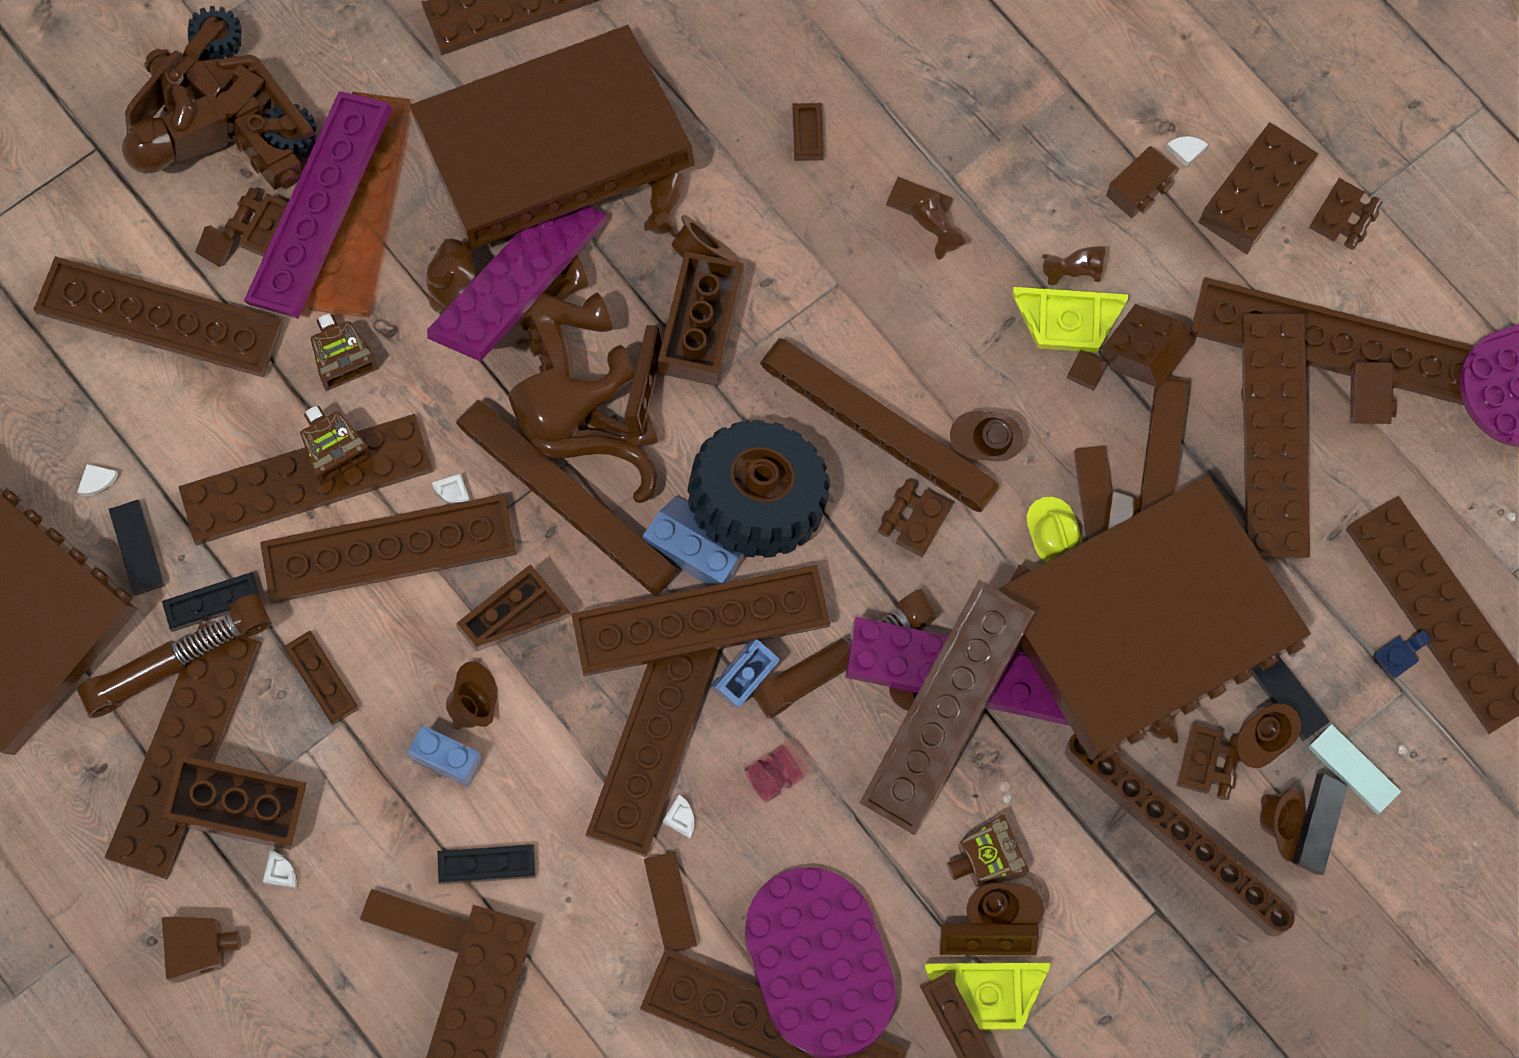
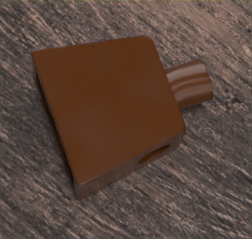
(195, 946)

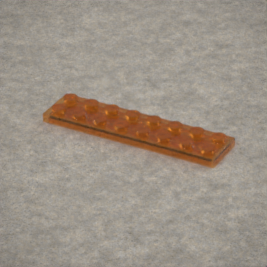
(353, 261)

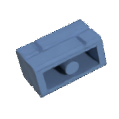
(744, 673)
(444, 756)

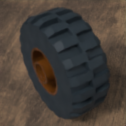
(758, 488)

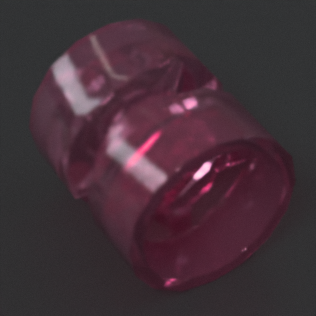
(774, 773)

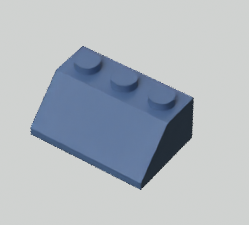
(687, 546)

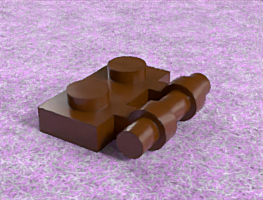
(1337, 209)
(262, 226)
(923, 522)
(1200, 759)

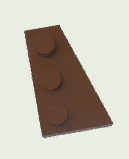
(512, 611)

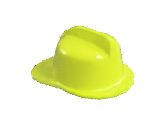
(1052, 527)

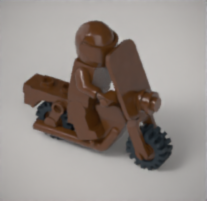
(231, 103)

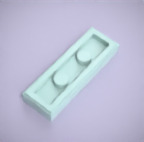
(1354, 769)

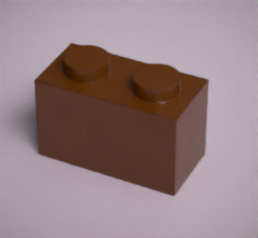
(1141, 182)
(1372, 393)

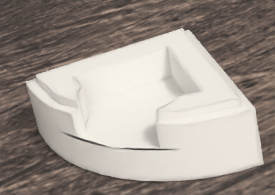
(1186, 149)
(96, 480)
(451, 489)
(680, 818)
(279, 871)

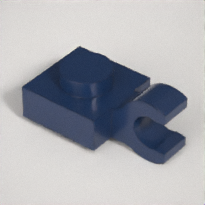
(1400, 656)

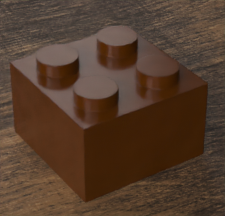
(1147, 345)

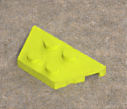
(1068, 317)
(996, 992)

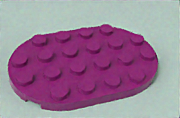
(1492, 385)
(819, 963)

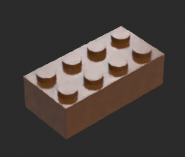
(1258, 188)
(701, 318)
(234, 802)

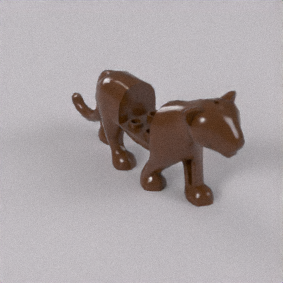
(553, 406)

